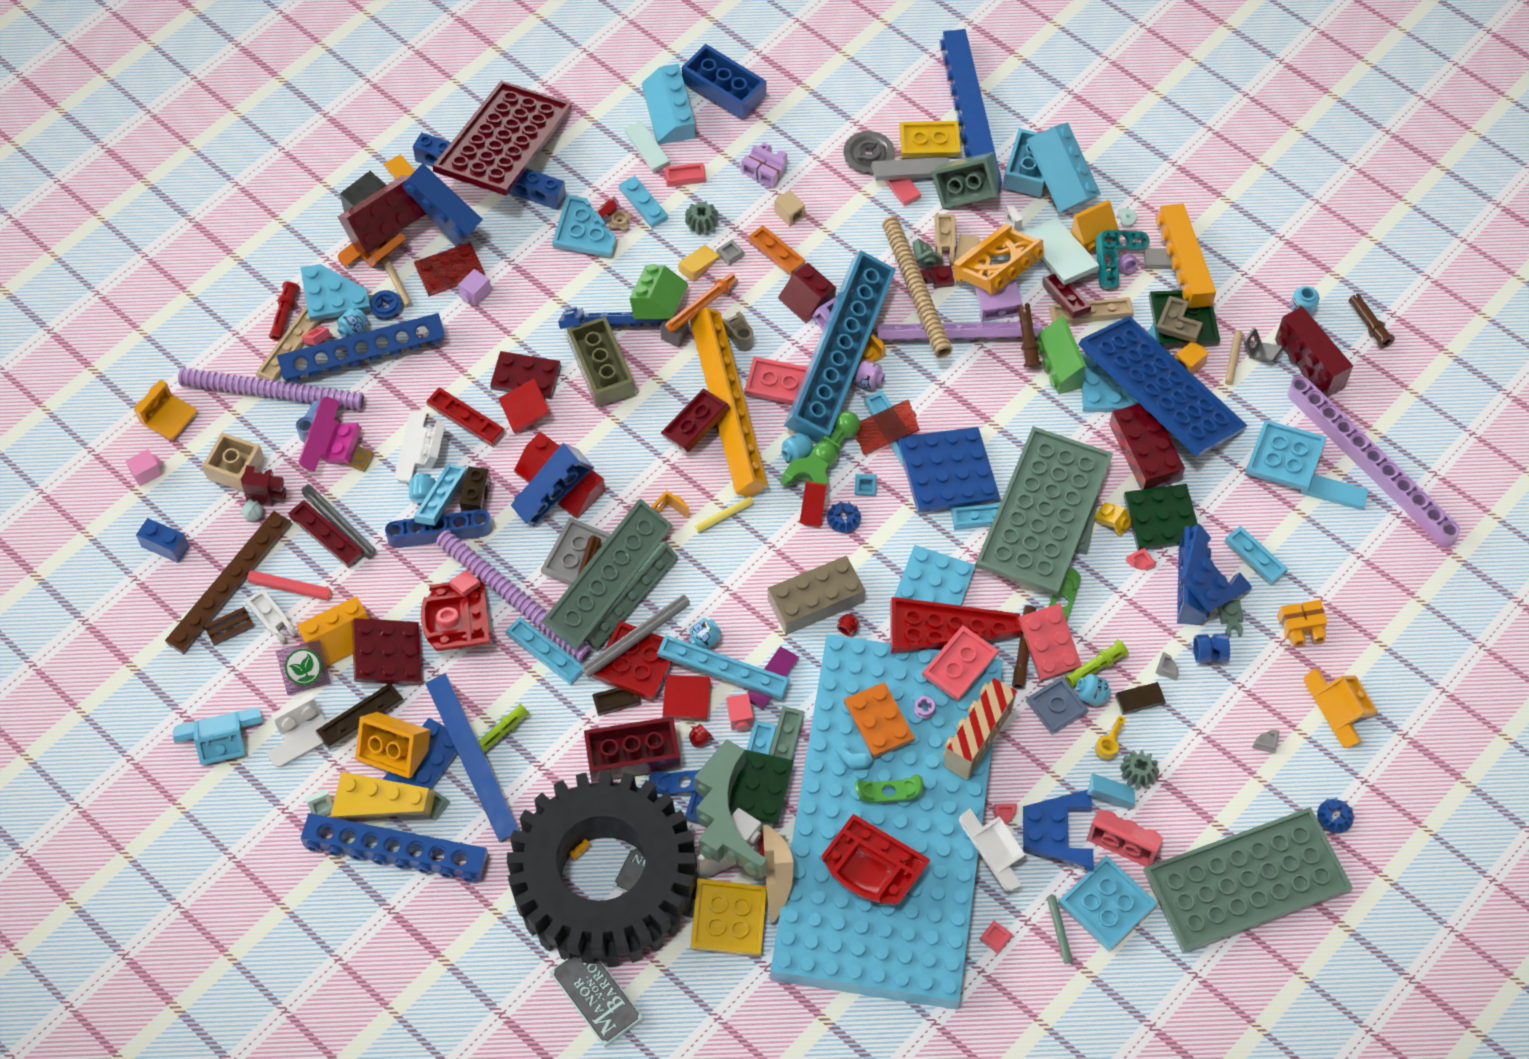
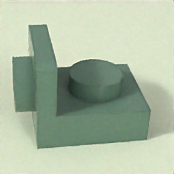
(925, 255)

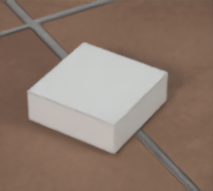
(1013, 218)

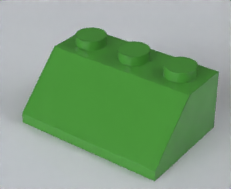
(657, 293)
(1061, 356)

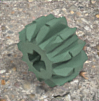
(701, 217)
(1140, 762)

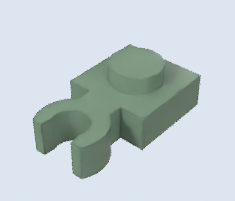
(1232, 615)

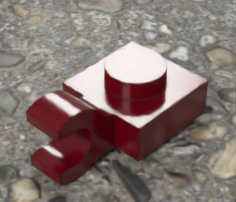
(940, 276)

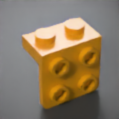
(164, 411)

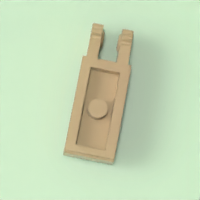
(945, 235)

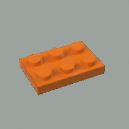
(879, 720)

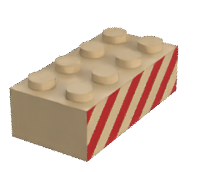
(979, 728)

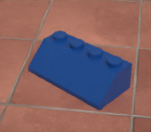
(1188, 608)

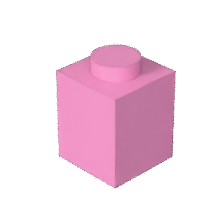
(144, 467)

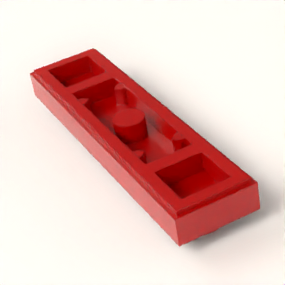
(465, 416)

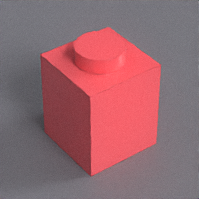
(739, 712)

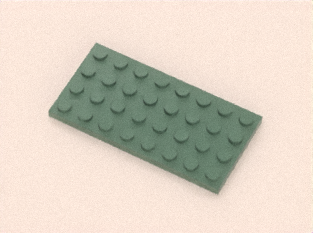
(1044, 510)
(1247, 879)

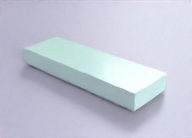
(647, 146)

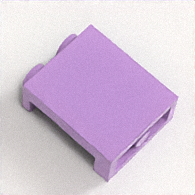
(1001, 304)

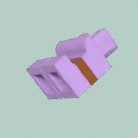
(764, 165)

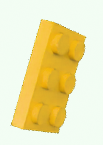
(929, 139)

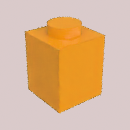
(1192, 357)

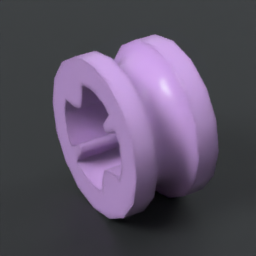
(929, 704)

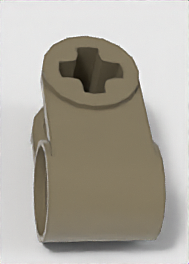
(739, 332)

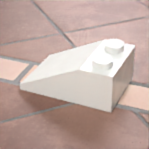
(749, 830)

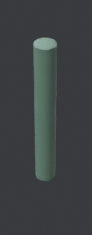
(1059, 929)

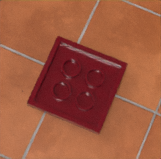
(386, 651)

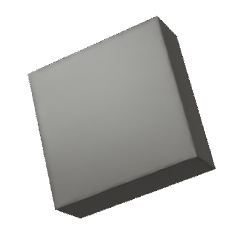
(730, 252)

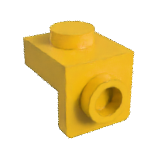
(1114, 516)

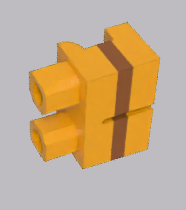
(1302, 621)

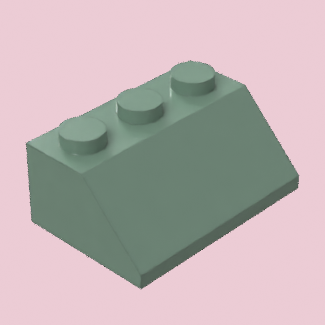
(966, 180)

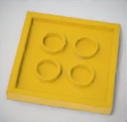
(728, 917)

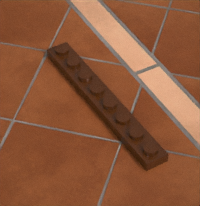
(228, 582)

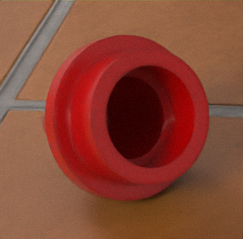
(848, 624)
(699, 736)

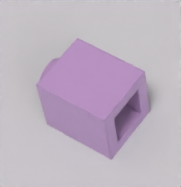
(474, 287)

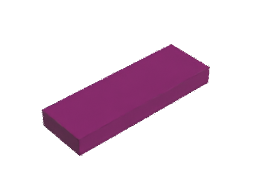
(781, 664)

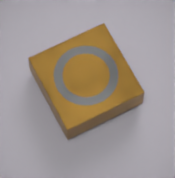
(360, 458)

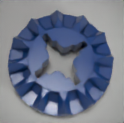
(389, 297)
(837, 523)
(1339, 824)

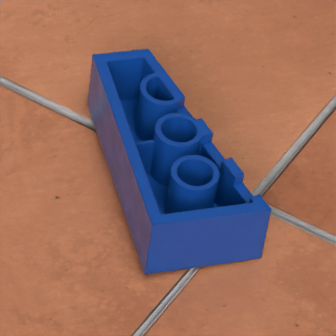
(441, 204)
(551, 483)

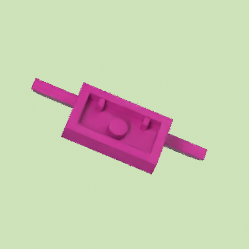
(328, 437)

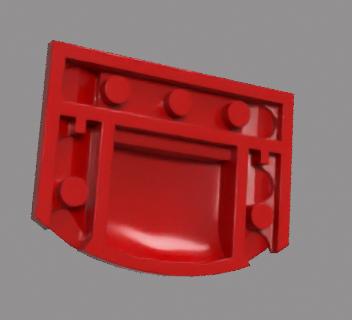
(472, 613)
(873, 862)

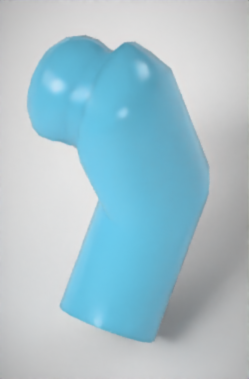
(855, 761)

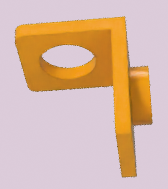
(675, 502)

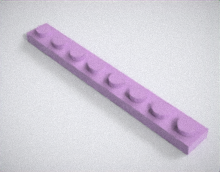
(968, 331)

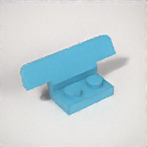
(218, 736)

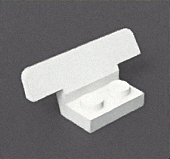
(419, 445)
(298, 728)
(995, 846)

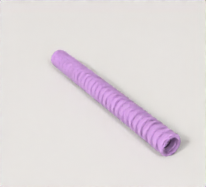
(268, 388)
(504, 587)

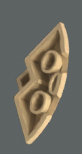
(779, 871)

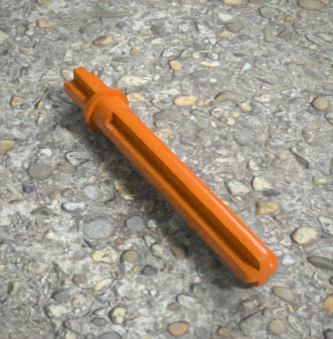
(721, 287)

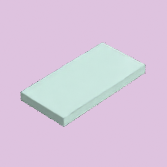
(1063, 251)

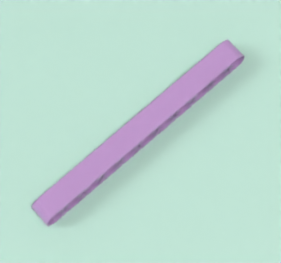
(1374, 469)

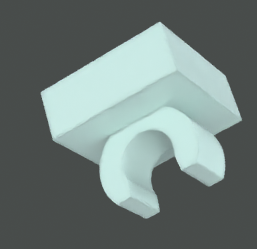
(320, 803)

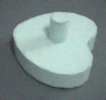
(1127, 217)

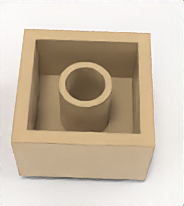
(229, 459)

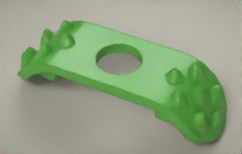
(1068, 590)
(905, 789)

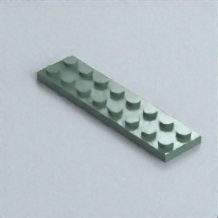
(607, 574)

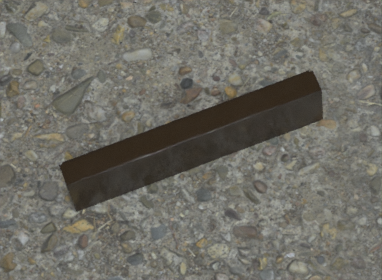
(348, 722)

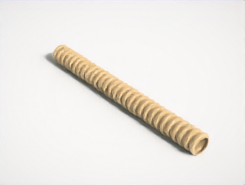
(917, 287)

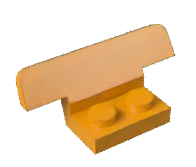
(1341, 703)

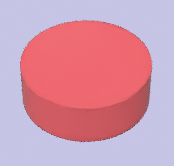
(447, 618)

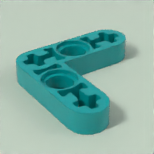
(1110, 249)

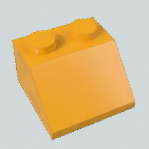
(1091, 222)

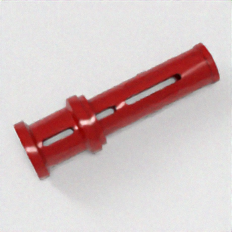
(286, 303)

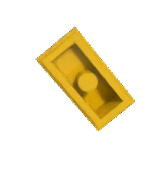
(697, 262)

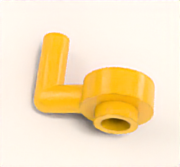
(1107, 745)

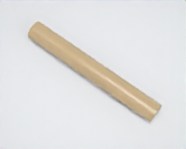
(396, 282)
(1233, 357)

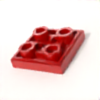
(524, 406)
(686, 697)

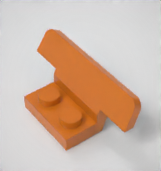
(375, 255)

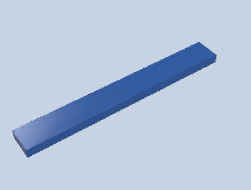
(472, 757)

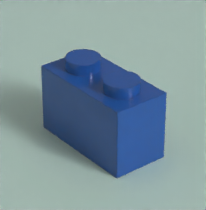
(162, 540)

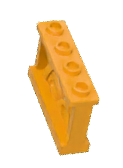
(1023, 254)

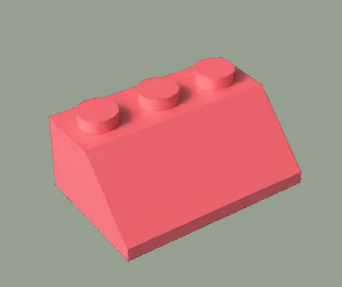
(1124, 838)

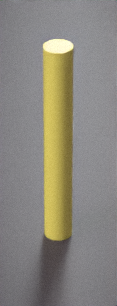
(724, 514)

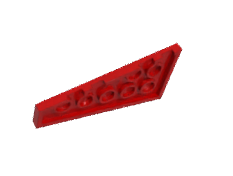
(932, 624)

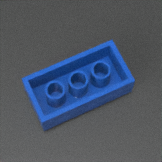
(724, 81)

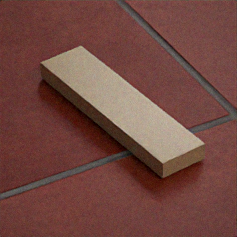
(1100, 311)

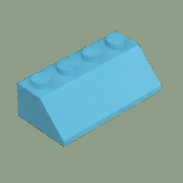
(668, 105)
(1063, 167)

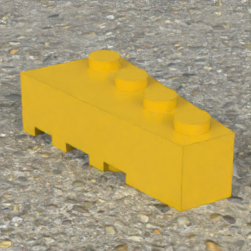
(373, 797)

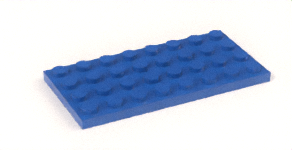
(1162, 385)

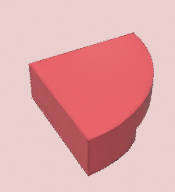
(1141, 560)
(1005, 811)

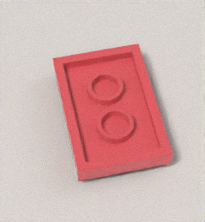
(774, 380)
(1049, 641)
(960, 663)

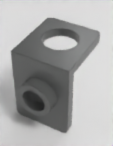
(1261, 350)

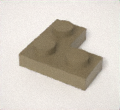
(1175, 324)

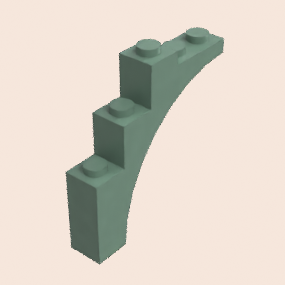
(721, 836)

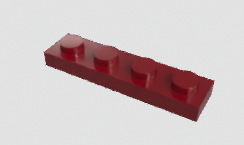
(325, 533)

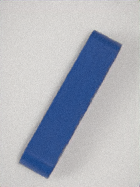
(429, 535)

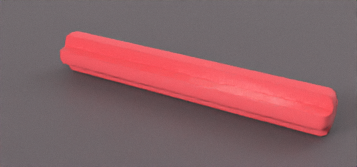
(289, 585)

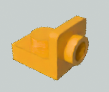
(873, 350)

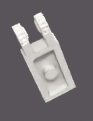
(270, 614)

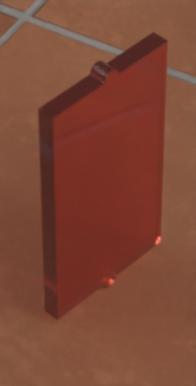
(887, 427)

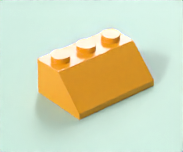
(333, 629)
(391, 743)

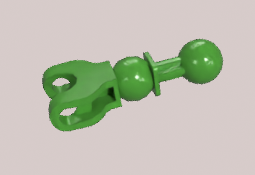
(823, 454)

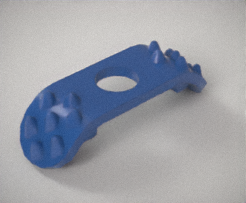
(669, 782)

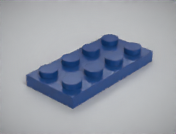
(436, 761)

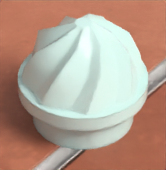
(252, 510)

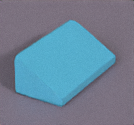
(1111, 791)

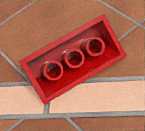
(580, 497)

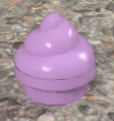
(1127, 263)

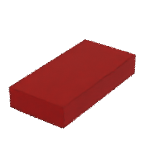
(813, 503)

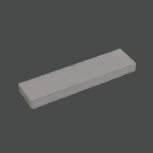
(905, 168)

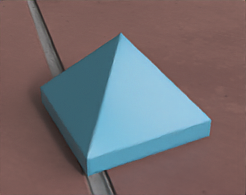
(865, 484)

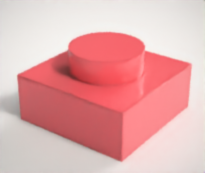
(316, 336)

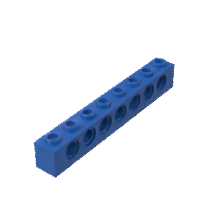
(530, 186)
(430, 322)
(318, 826)

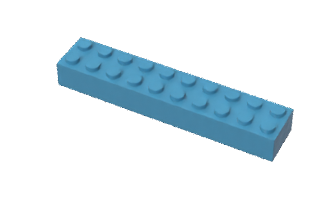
(840, 347)

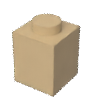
(789, 208)

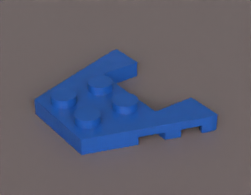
(1205, 579)
(1047, 829)

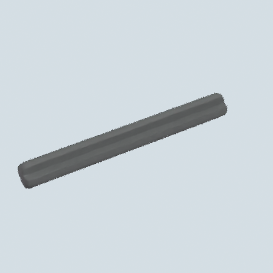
(338, 520)

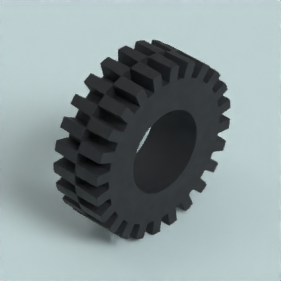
(616, 924)

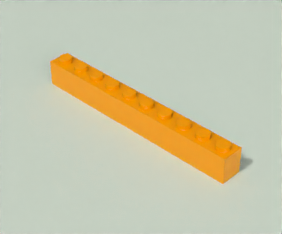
(723, 382)

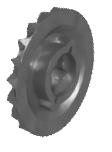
(868, 141)

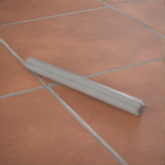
(635, 635)

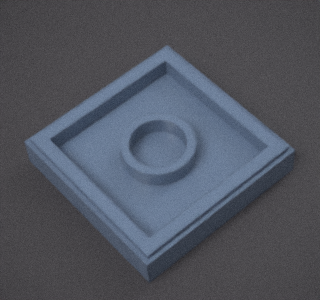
(1057, 705)

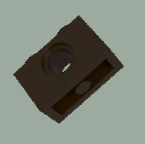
(475, 489)

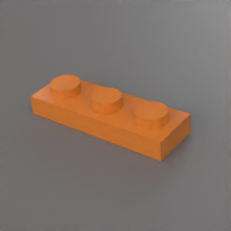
(776, 250)

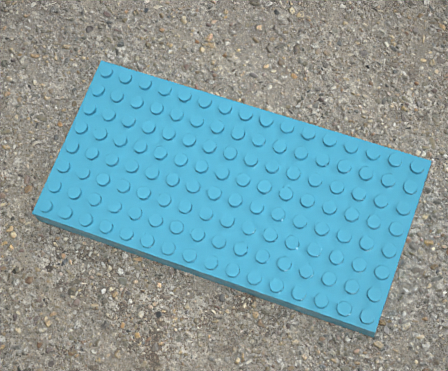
(825, 930)

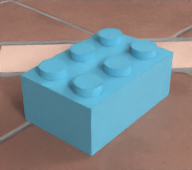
(1022, 170)

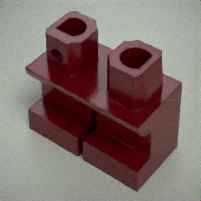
(263, 487)

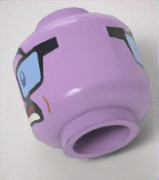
(869, 375)

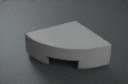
(1167, 667)
(1267, 741)

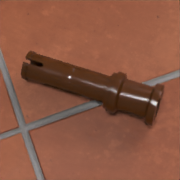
(1375, 327)
(1029, 345)

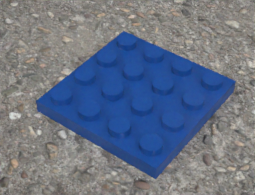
(948, 469)

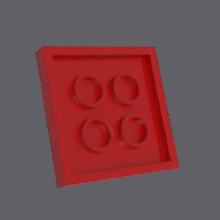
(637, 668)

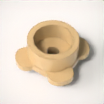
(619, 216)

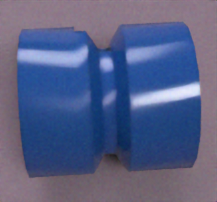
(1209, 648)

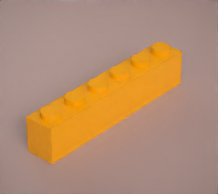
(1186, 255)

